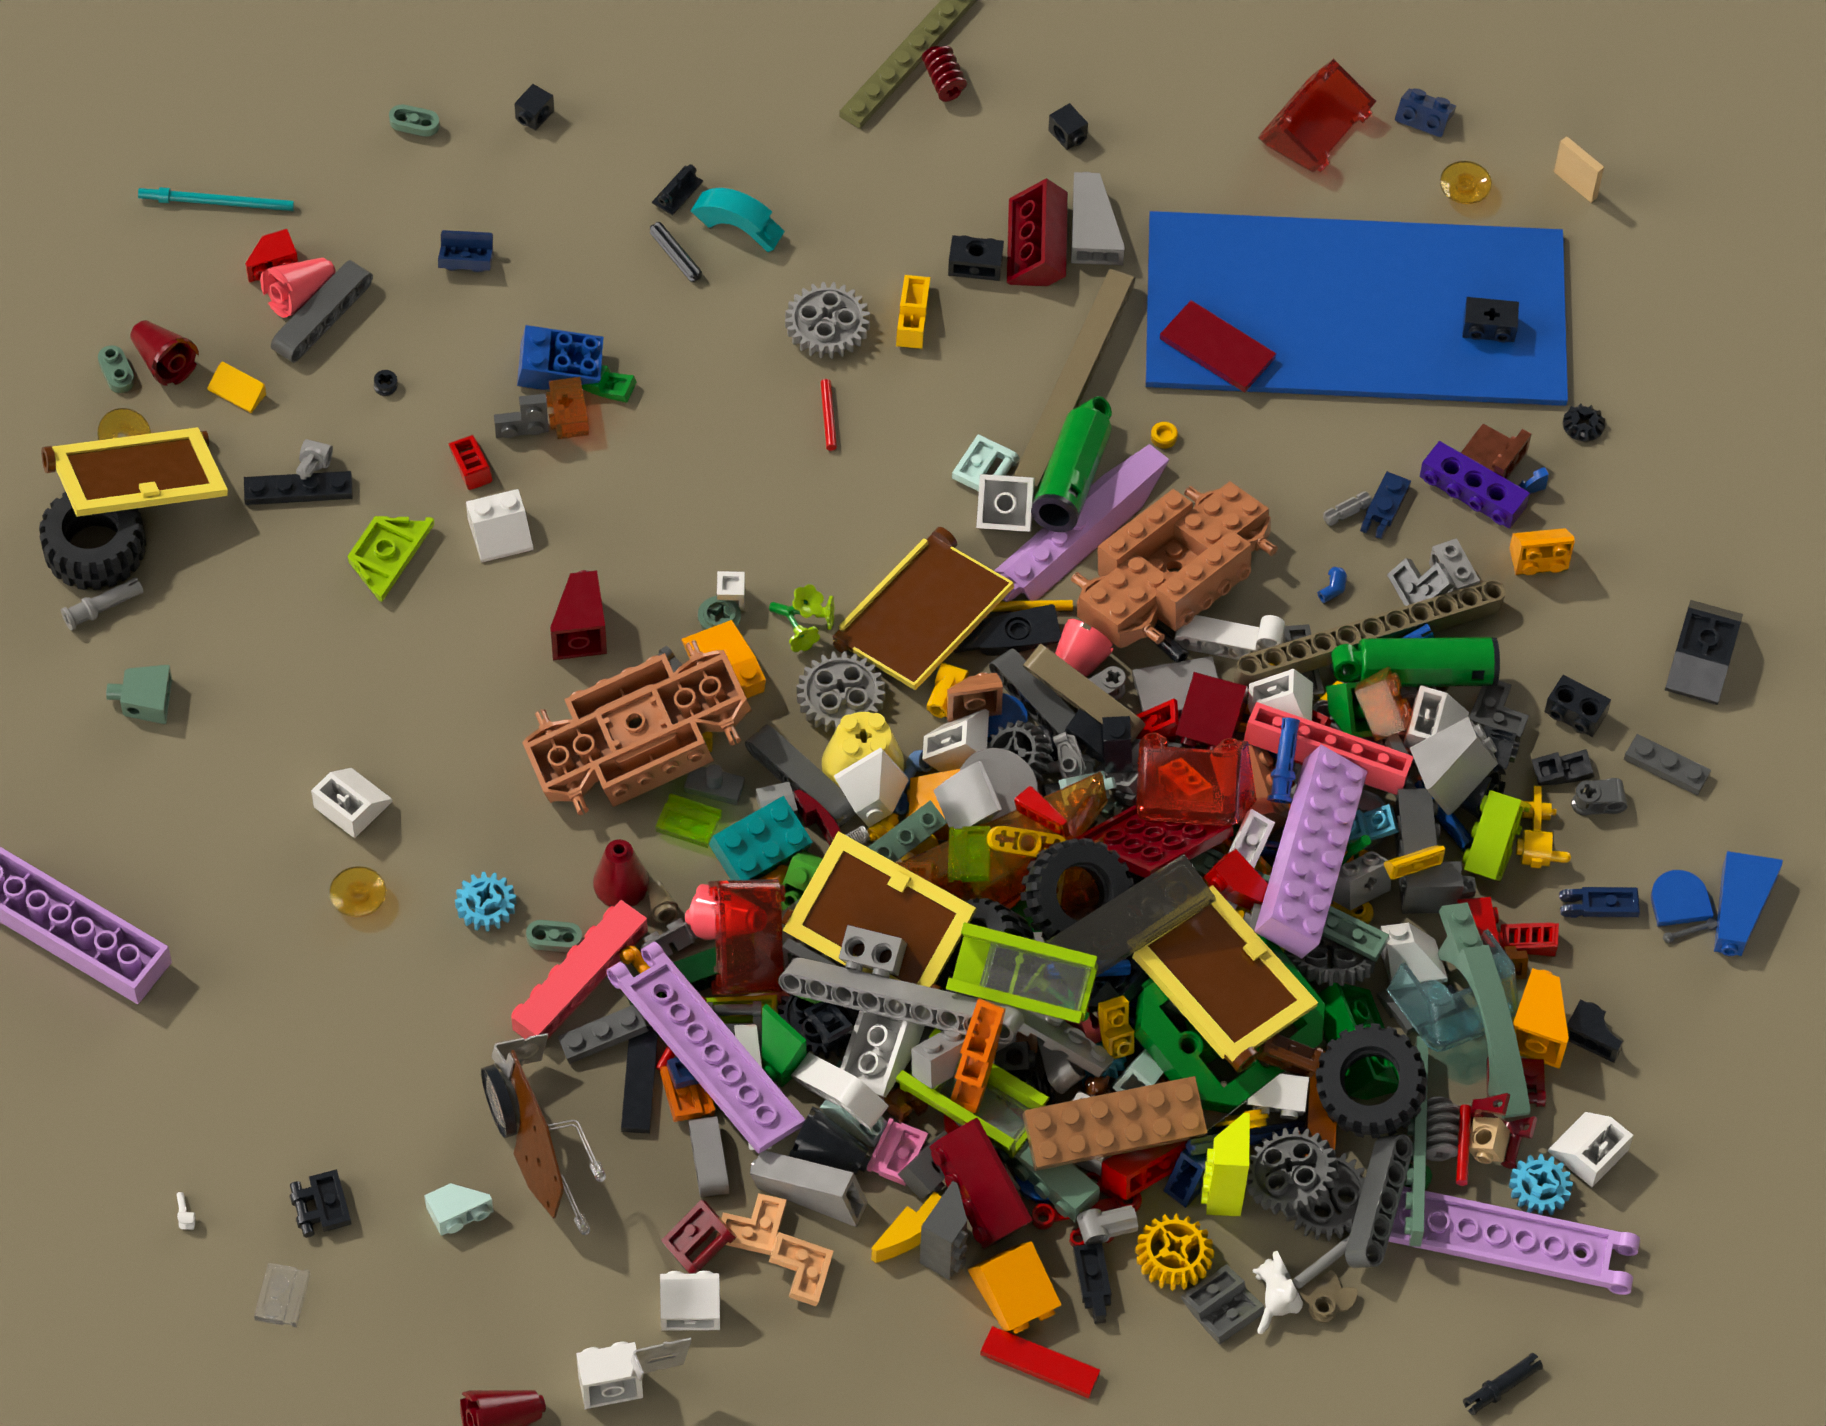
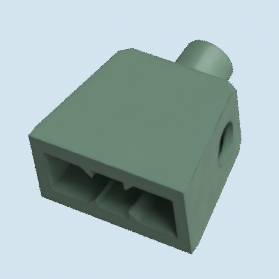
(144, 693)

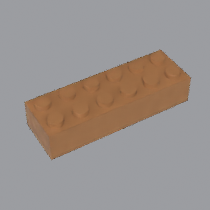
(1114, 1123)

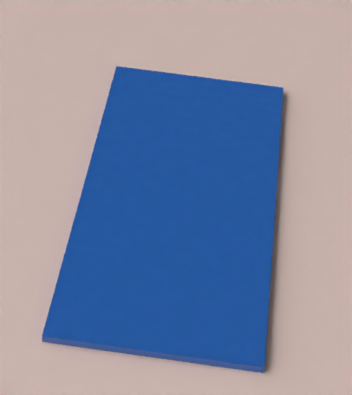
(1362, 305)

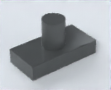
(715, 784)

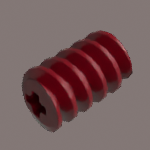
(944, 72)

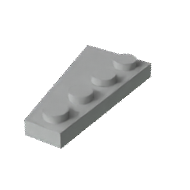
(1063, 1037)

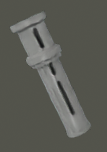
(90, 608)

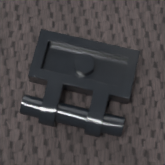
(329, 1200)

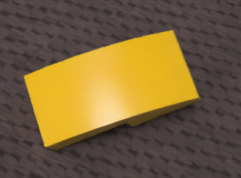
(1115, 1028)

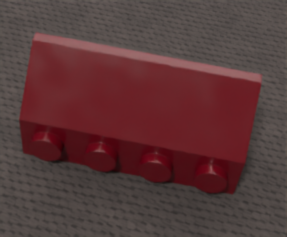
(1037, 235)
(983, 1183)

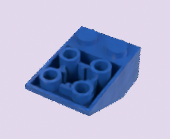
(558, 355)

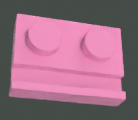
(896, 1149)

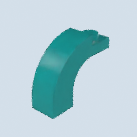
(739, 210)

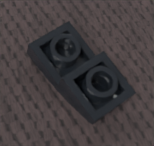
(1088, 733)

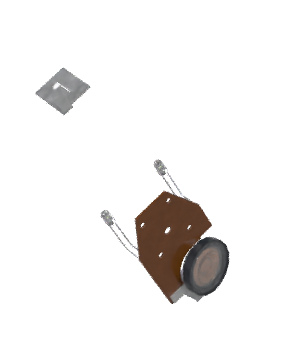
(515, 1104)

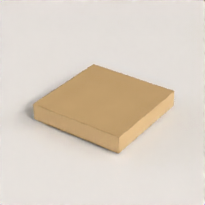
(1578, 169)

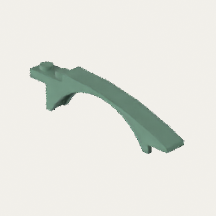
(1475, 961)

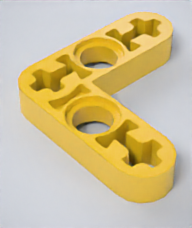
(1006, 847)

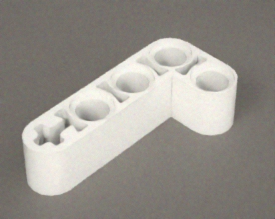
(1230, 638)
(840, 1089)

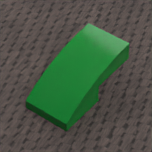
(612, 385)

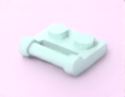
(980, 458)

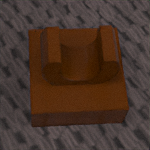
(1520, 961)

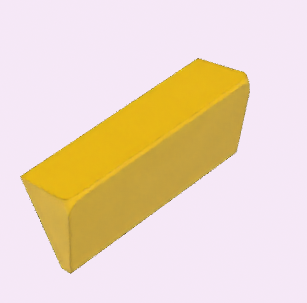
(237, 387)
(1414, 862)

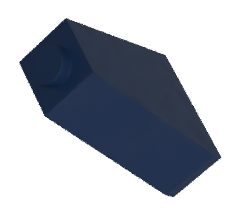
(1187, 1175)

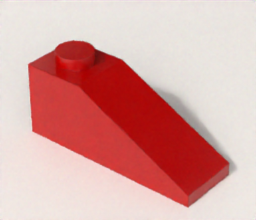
(1237, 880)
(1137, 1170)

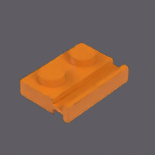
(688, 1101)

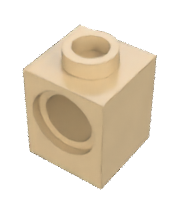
(1481, 1132)

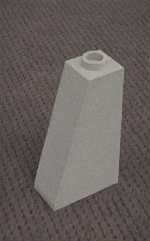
(1094, 226)
(810, 1185)

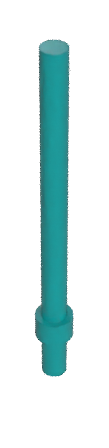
(165, 195)

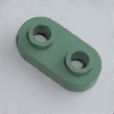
(415, 120)
(115, 367)
(555, 934)

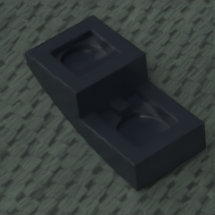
(1558, 769)

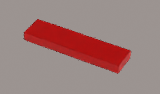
(1040, 1362)

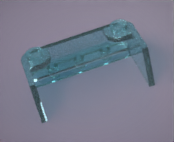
(1448, 1018)

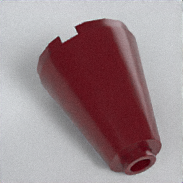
(164, 352)
(620, 875)
(501, 1407)

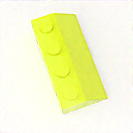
(1227, 1169)

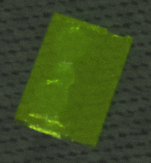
(688, 820)
(969, 854)

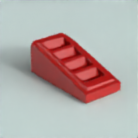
(471, 463)
(1038, 809)
(1532, 929)

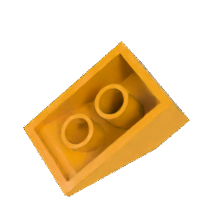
(743, 661)

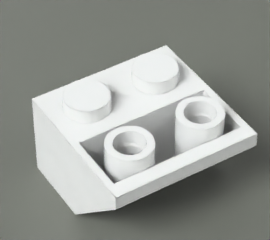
(1284, 691)
(1431, 714)
(955, 741)
(349, 800)
(1282, 1095)
(1592, 1146)
(690, 1301)

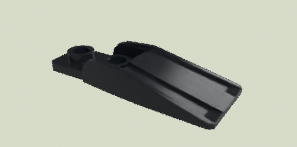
(1015, 630)

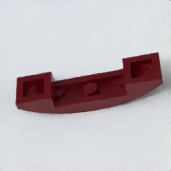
(813, 812)

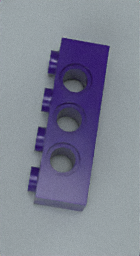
(1468, 473)

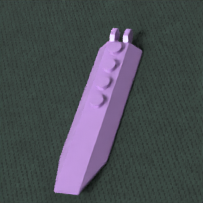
(1107, 507)

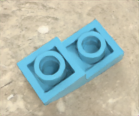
(1374, 823)

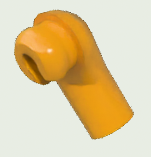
(634, 956)

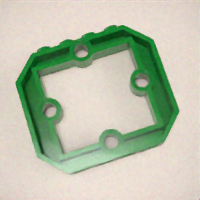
(1163, 1043)

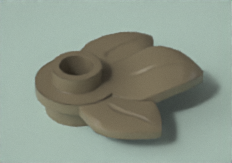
(1328, 1294)

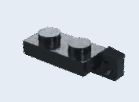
(1093, 1279)

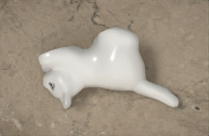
(1280, 1293)

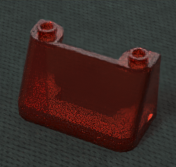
(1318, 117)
(1194, 783)
(747, 936)

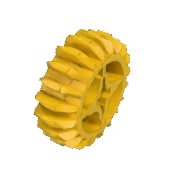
(1167, 1233)

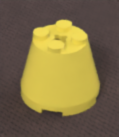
(855, 739)

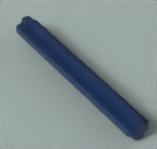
(1200, 1144)

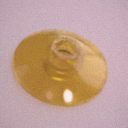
(1468, 175)
(122, 421)
(353, 882)

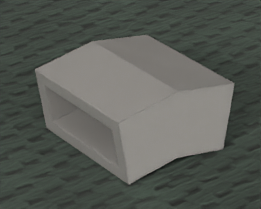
(770, 793)

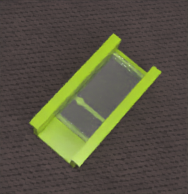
(1024, 973)
(1000, 1108)

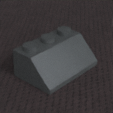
(945, 1235)

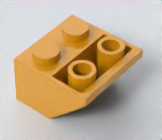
(1541, 551)

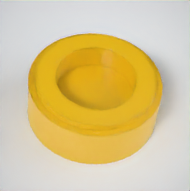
(1164, 435)

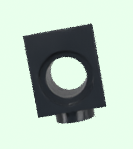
(534, 107)
(1068, 126)

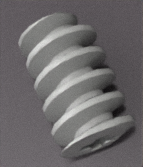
(1442, 1129)

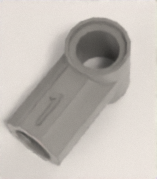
(1100, 1226)

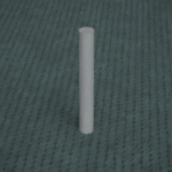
(1321, 1264)

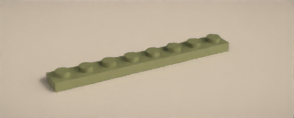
(903, 61)

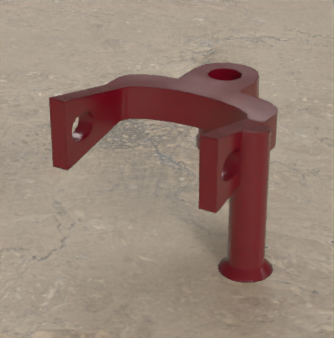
(1487, 1108)

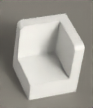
(731, 587)

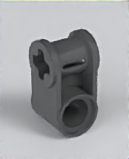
(1601, 795)

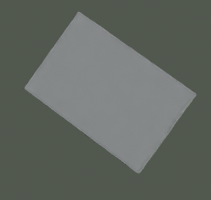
(1169, 681)

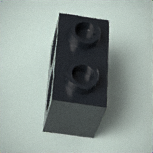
(1581, 701)
(1506, 745)

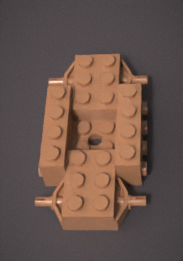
(1204, 542)
(632, 761)

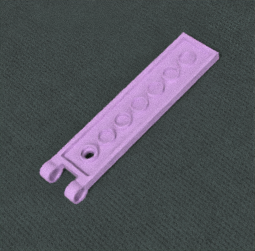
(708, 1049)
(1519, 1240)

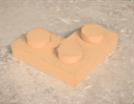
(761, 1230)
(808, 1261)

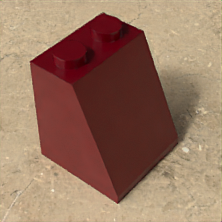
(579, 619)
(1211, 711)

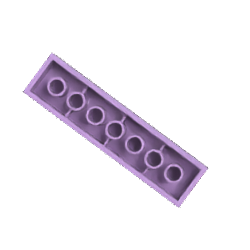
(1311, 851)
(79, 930)

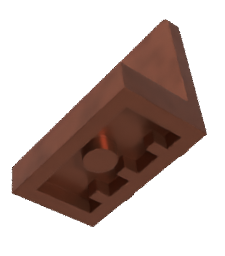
(1497, 450)

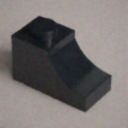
(1590, 1032)

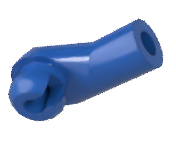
(1337, 585)

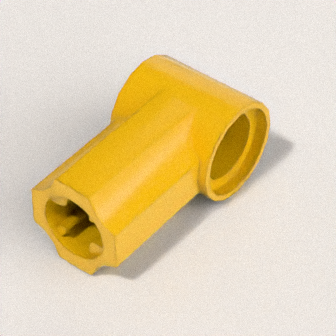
(946, 678)

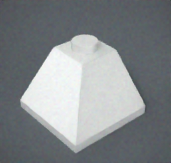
(873, 786)
(1415, 949)

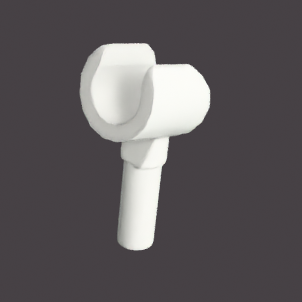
(185, 1218)

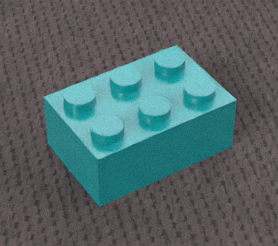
(760, 841)

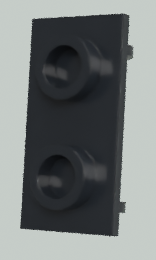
(678, 190)

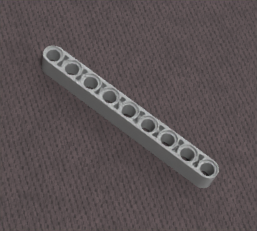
(889, 997)

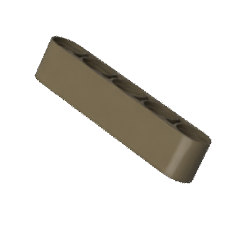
(1077, 688)

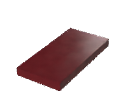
(1217, 346)

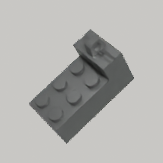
(1435, 886)

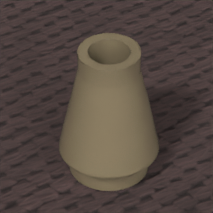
(661, 903)

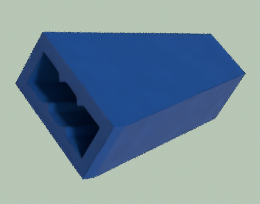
(1743, 895)

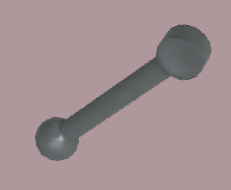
(1710, 924)

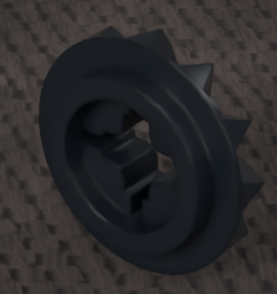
(1582, 431)

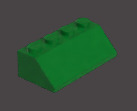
(1344, 1010)

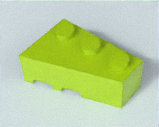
(1494, 835)

